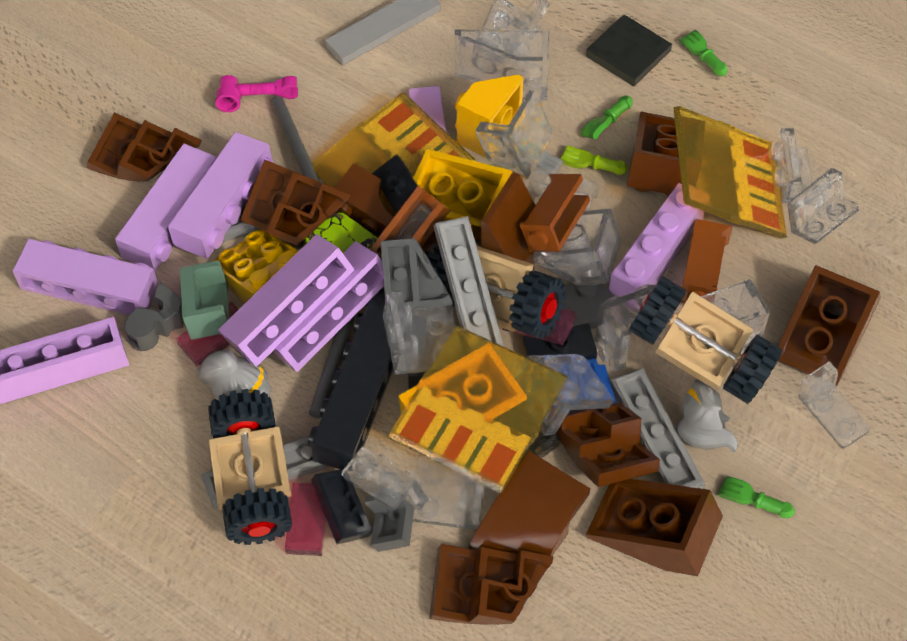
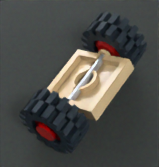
(520, 297)
(705, 341)
(249, 467)

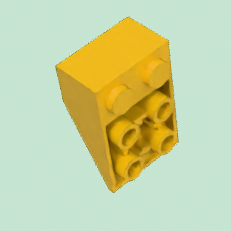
(254, 262)

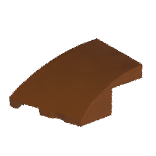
(136, 150)
(290, 203)
(607, 444)
(531, 510)
(484, 584)

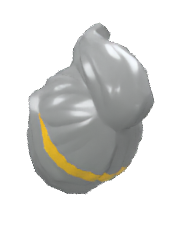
(229, 373)
(704, 420)

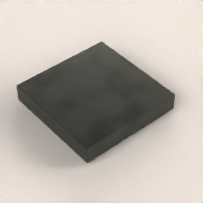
(628, 50)

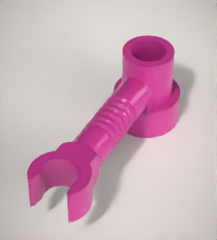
(230, 92)

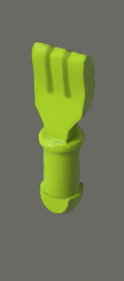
(581, 158)

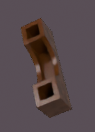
(366, 206)

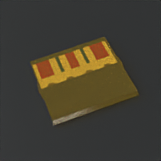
(394, 129)
(728, 173)
(478, 408)

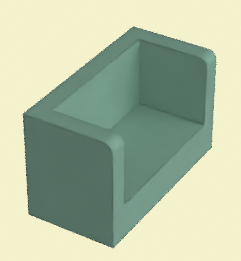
(204, 299)

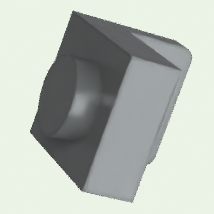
(390, 527)

